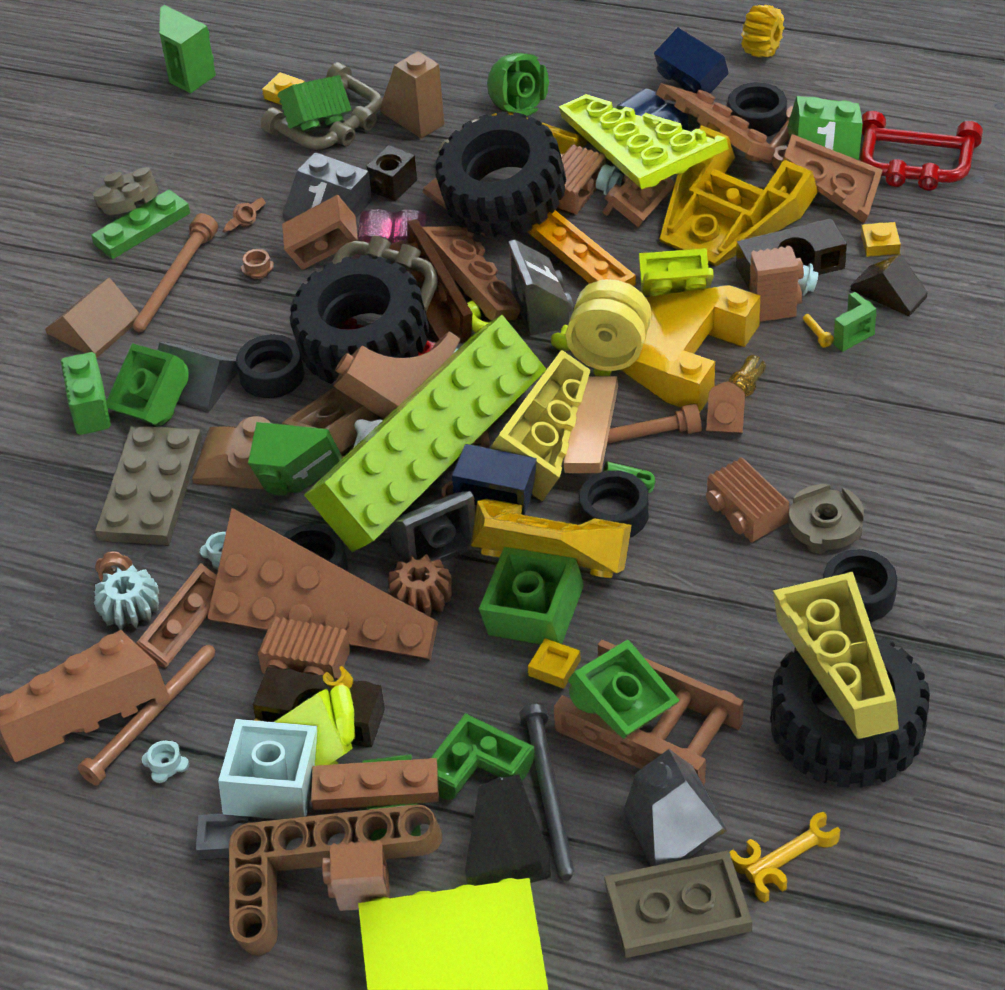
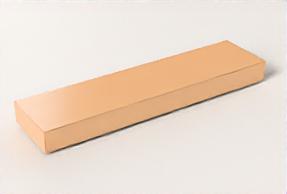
(592, 426)

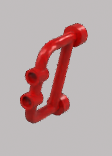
(896, 171)

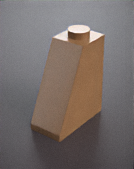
(415, 95)

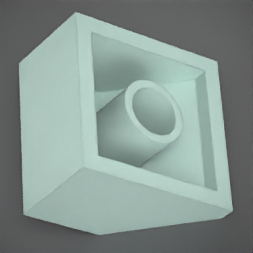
(268, 770)

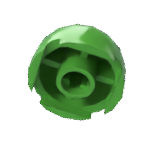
(518, 83)

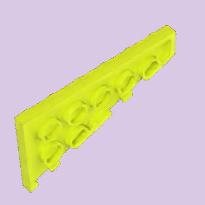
(639, 146)

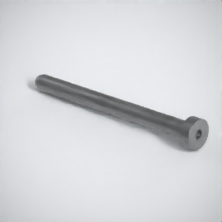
(534, 718)

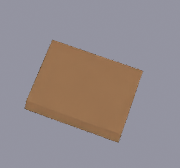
(95, 319)

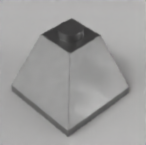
(671, 810)

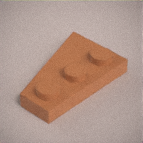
(837, 176)

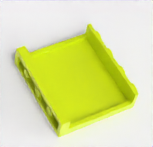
(454, 939)

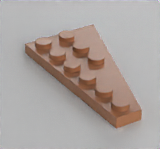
(273, 577)

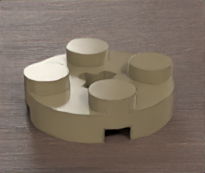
(122, 191)
(826, 534)

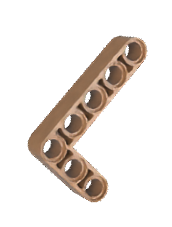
(316, 832)

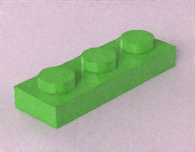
(140, 224)

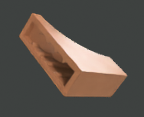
(386, 381)

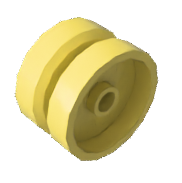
(608, 325)

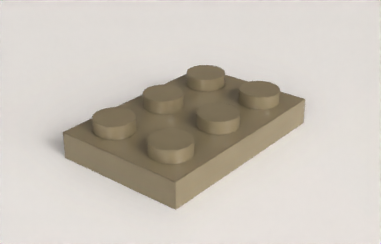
(677, 904)

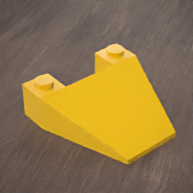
(719, 210)
(676, 332)
(594, 544)

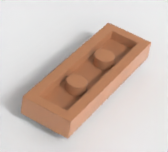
(375, 783)

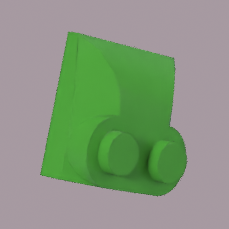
(148, 385)
(621, 689)

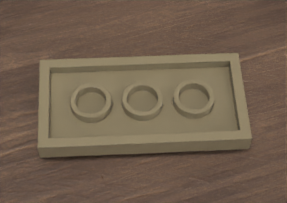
(149, 485)

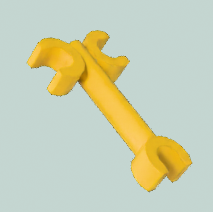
(766, 870)

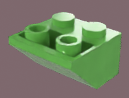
(185, 50)

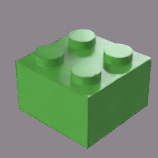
(531, 596)

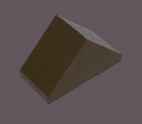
(891, 285)

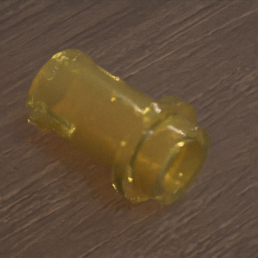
(748, 374)

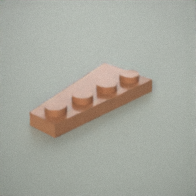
(719, 118)
(471, 271)

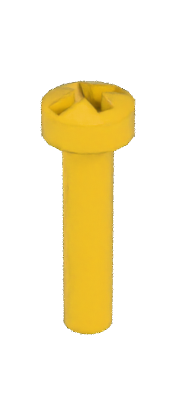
(825, 339)

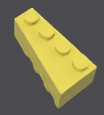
(546, 420)
(839, 646)

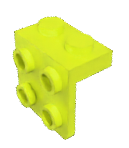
(674, 271)

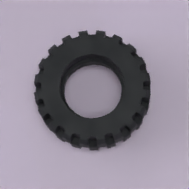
(509, 203)
(352, 290)
(828, 744)

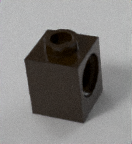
(392, 173)

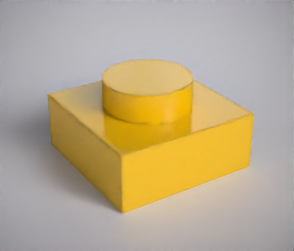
(277, 84)
(880, 239)
(554, 663)

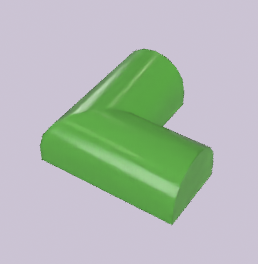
(482, 746)

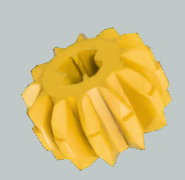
(762, 31)

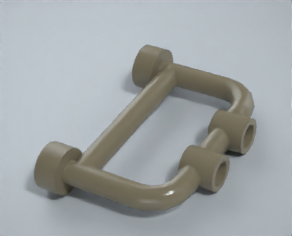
(275, 121)
(407, 257)

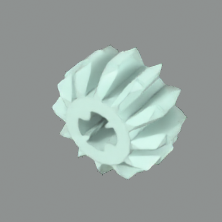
(126, 597)

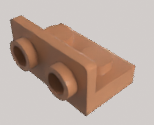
(635, 202)

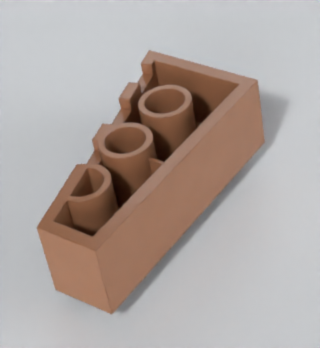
(79, 694)

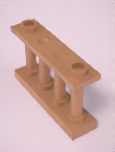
(642, 746)

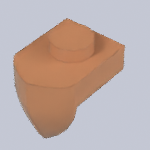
(726, 409)

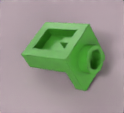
(855, 324)

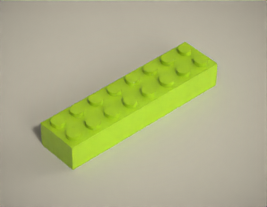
(425, 434)

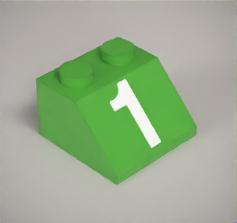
(828, 123)
(291, 456)

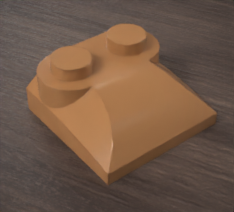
(337, 414)
(227, 456)

